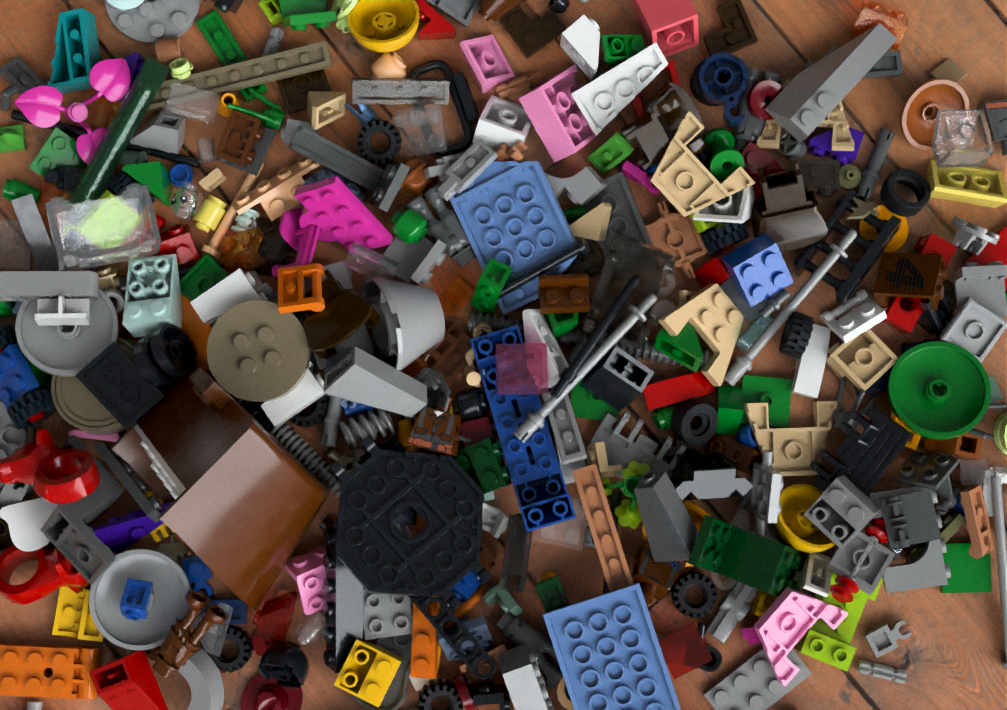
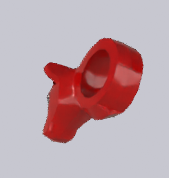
(44, 467)
(52, 573)

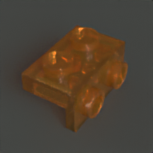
(872, 14)
(240, 250)

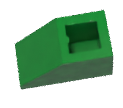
(620, 47)

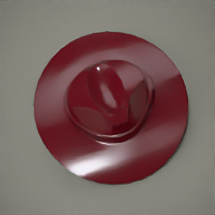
(267, 695)

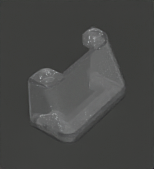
(103, 229)

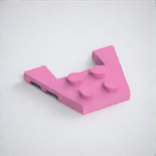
(787, 623)

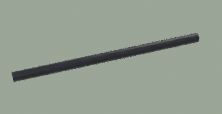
(77, 131)

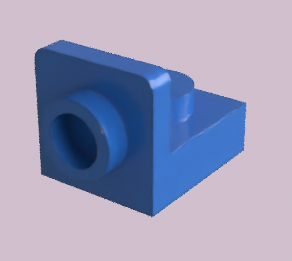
(136, 599)

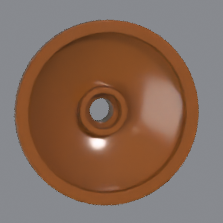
(937, 95)

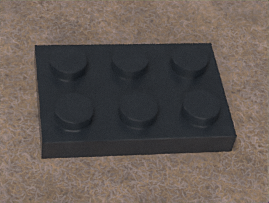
(120, 386)

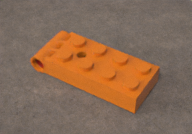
(26, 670)

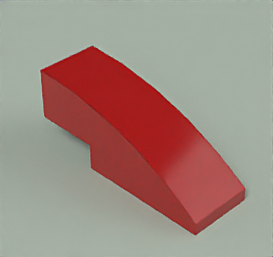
(676, 390)

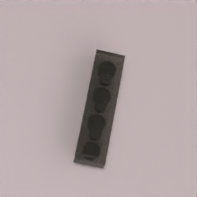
(400, 91)

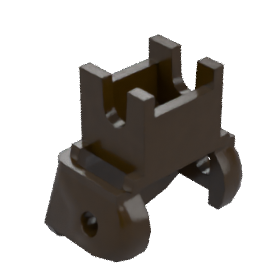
(659, 124)
(790, 210)
(342, 317)

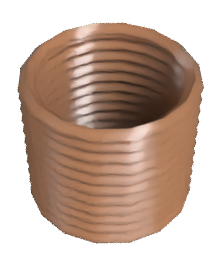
(168, 50)

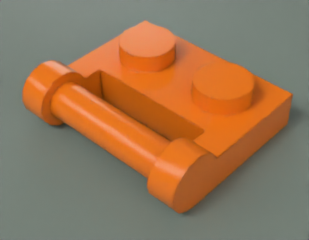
(292, 288)

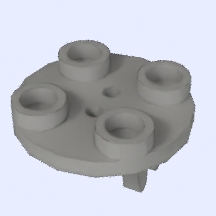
(972, 236)

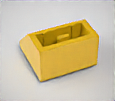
(368, 671)

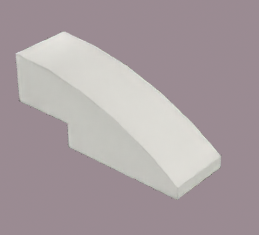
(812, 363)

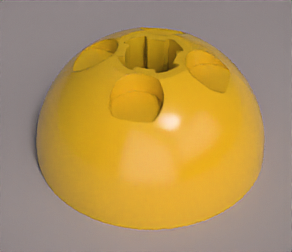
(384, 23)
(795, 526)

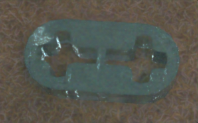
(753, 332)

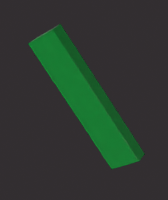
(226, 47)

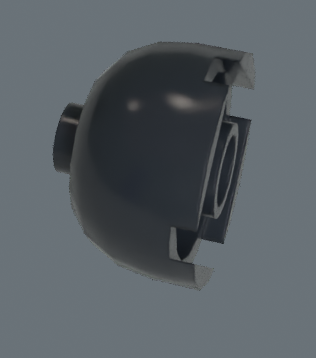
(285, 664)

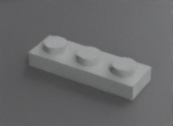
(566, 431)

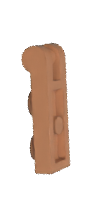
(977, 521)

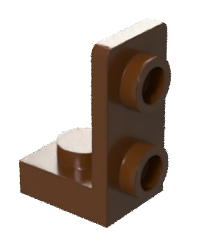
(736, 453)

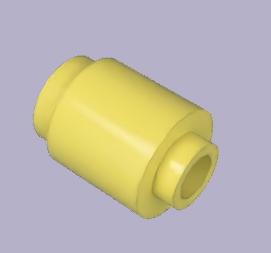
(209, 214)

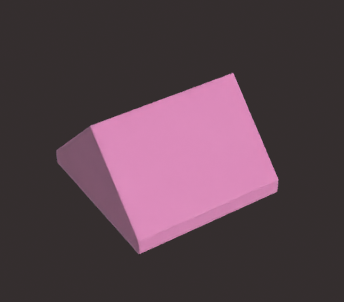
(486, 62)

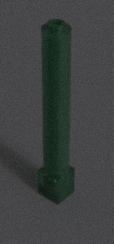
(120, 131)

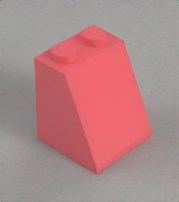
(668, 23)

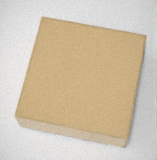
(212, 180)

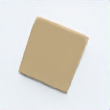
(949, 70)

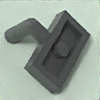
(19, 78)

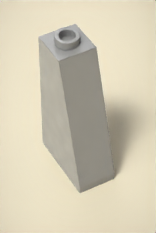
(375, 384)

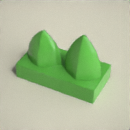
(12, 139)
(610, 153)

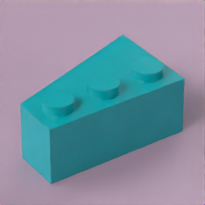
(75, 51)

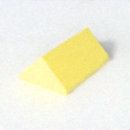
(967, 185)

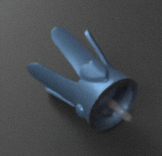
(367, 116)

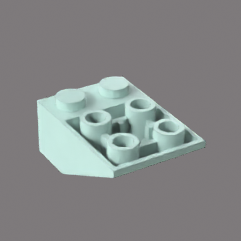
(152, 295)

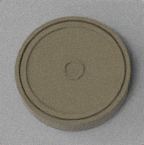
(258, 351)
(81, 407)

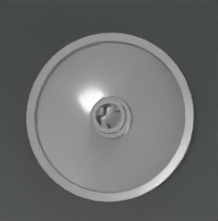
(66, 348)
(164, 606)

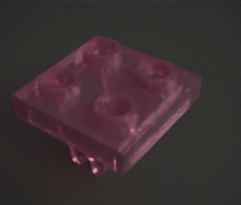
(521, 369)

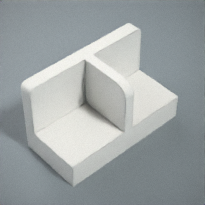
(62, 311)

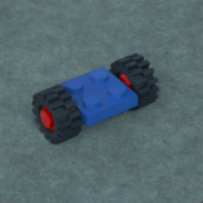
(18, 384)

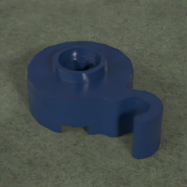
(724, 93)

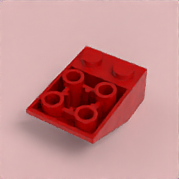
(128, 683)

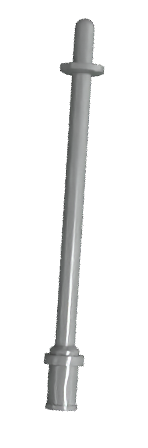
(744, 361)
(536, 418)

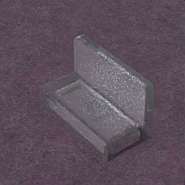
(192, 103)

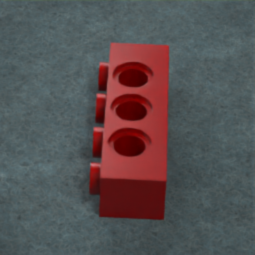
(903, 319)

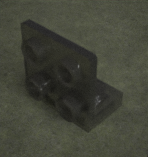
(273, 247)

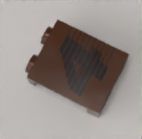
(911, 277)

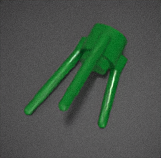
(272, 118)

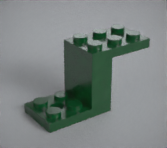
(747, 557)

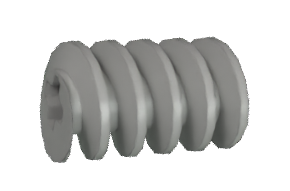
(367, 427)

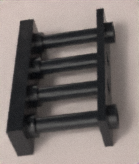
(858, 269)

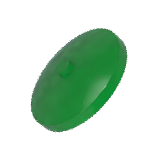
(938, 390)

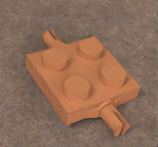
(677, 236)

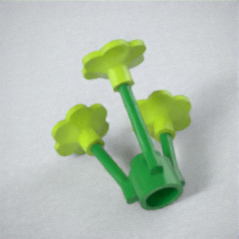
(628, 511)

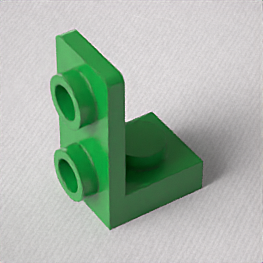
(490, 286)

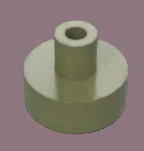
(849, 177)

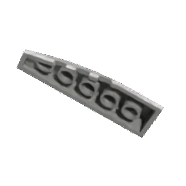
(825, 83)

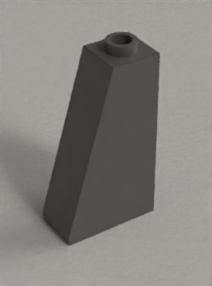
(665, 518)

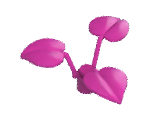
(43, 103)

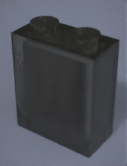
(515, 555)

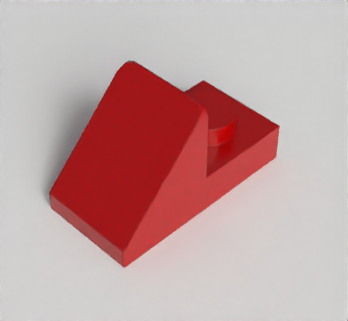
(437, 26)
(714, 270)

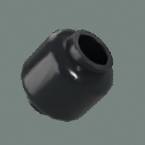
(470, 404)

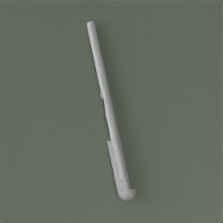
(1001, 554)

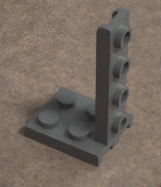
(381, 182)

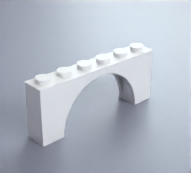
(238, 289)

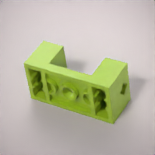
(834, 645)

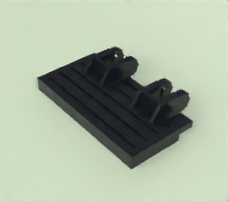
(869, 456)

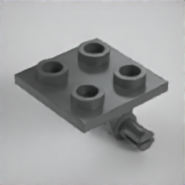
(763, 308)
(930, 472)

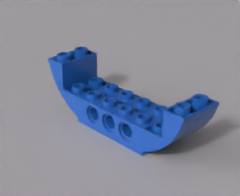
(532, 464)

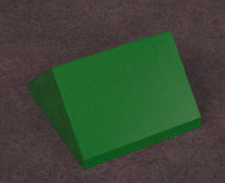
(155, 176)

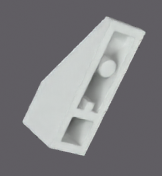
(537, 331)

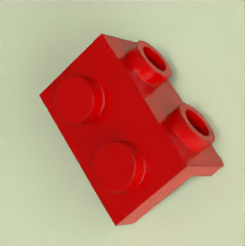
(179, 242)

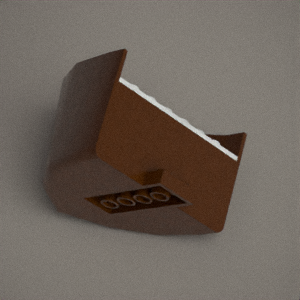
(230, 483)

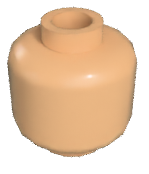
(389, 66)

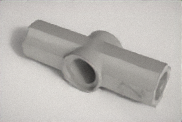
(731, 610)

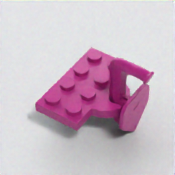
(329, 215)

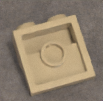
(862, 359)

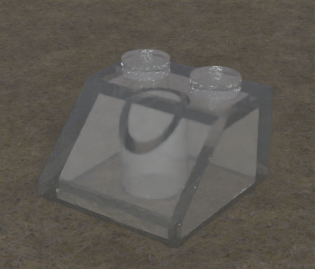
(961, 138)

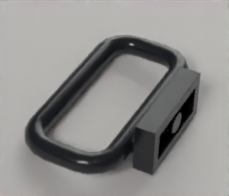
(461, 97)

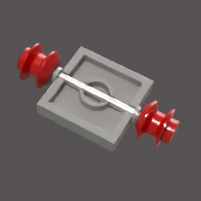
(861, 562)

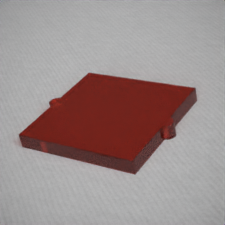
(684, 650)

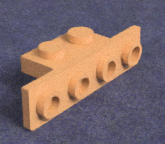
(278, 192)

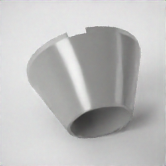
(408, 322)

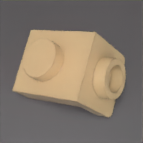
(597, 454)

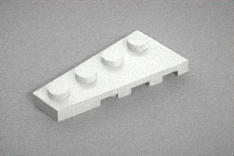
(613, 90)

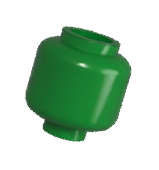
(409, 226)

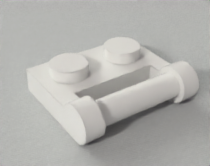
(856, 321)

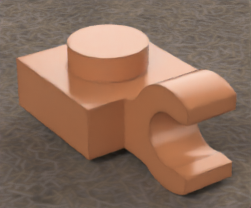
(510, 153)

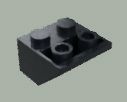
(617, 378)

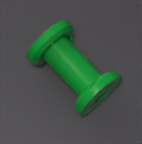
(724, 156)

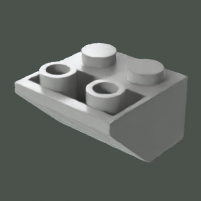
(842, 511)

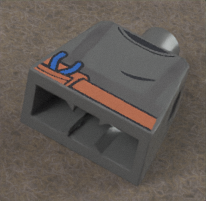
(997, 122)

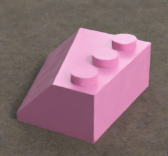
(557, 115)

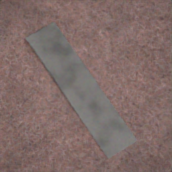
(35, 233)

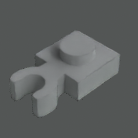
(882, 639)

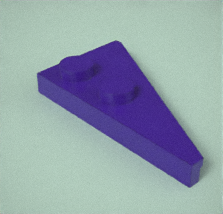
(126, 530)

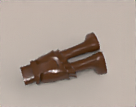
(180, 642)

